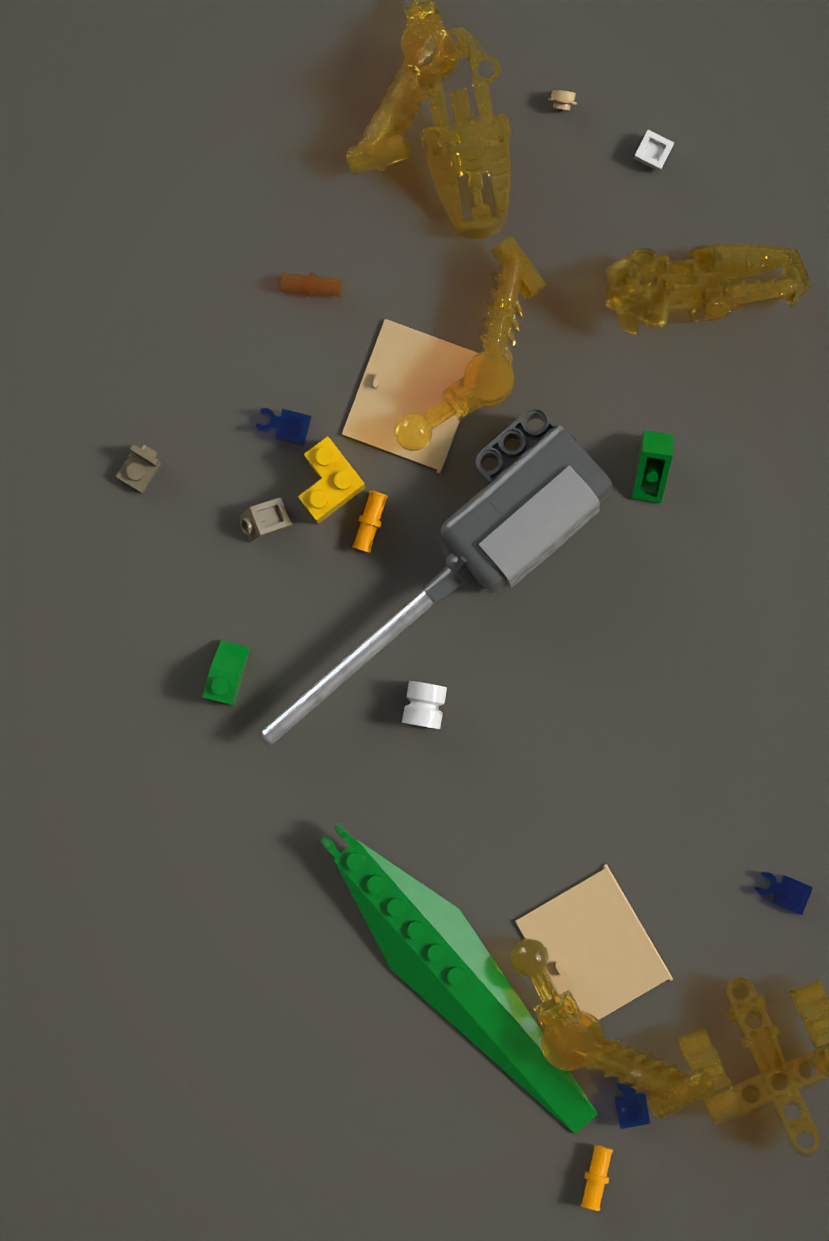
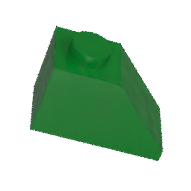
(653, 466)
(226, 673)

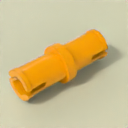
(370, 521)
(596, 1177)

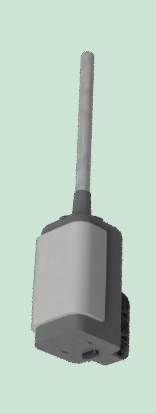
(493, 540)

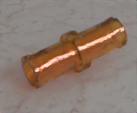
(311, 284)

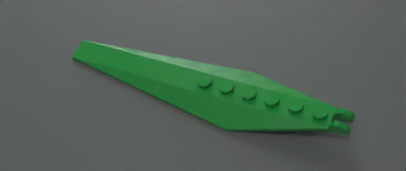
(451, 969)

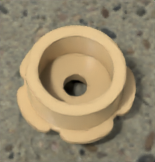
(562, 99)

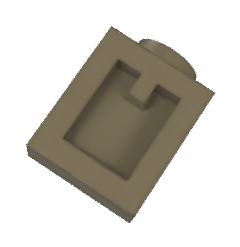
(139, 467)
(264, 519)

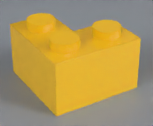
(336, 484)

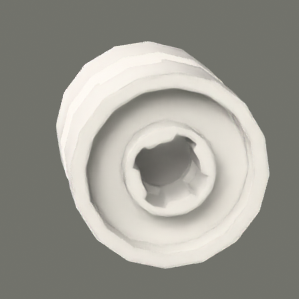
(424, 705)

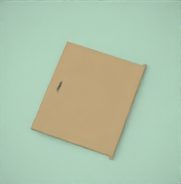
(407, 378)
(596, 945)

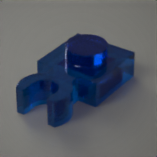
(290, 426)
(788, 893)
(631, 1107)

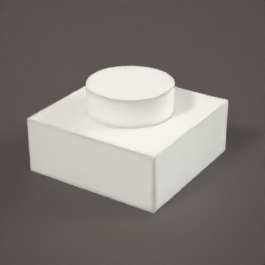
(653, 150)

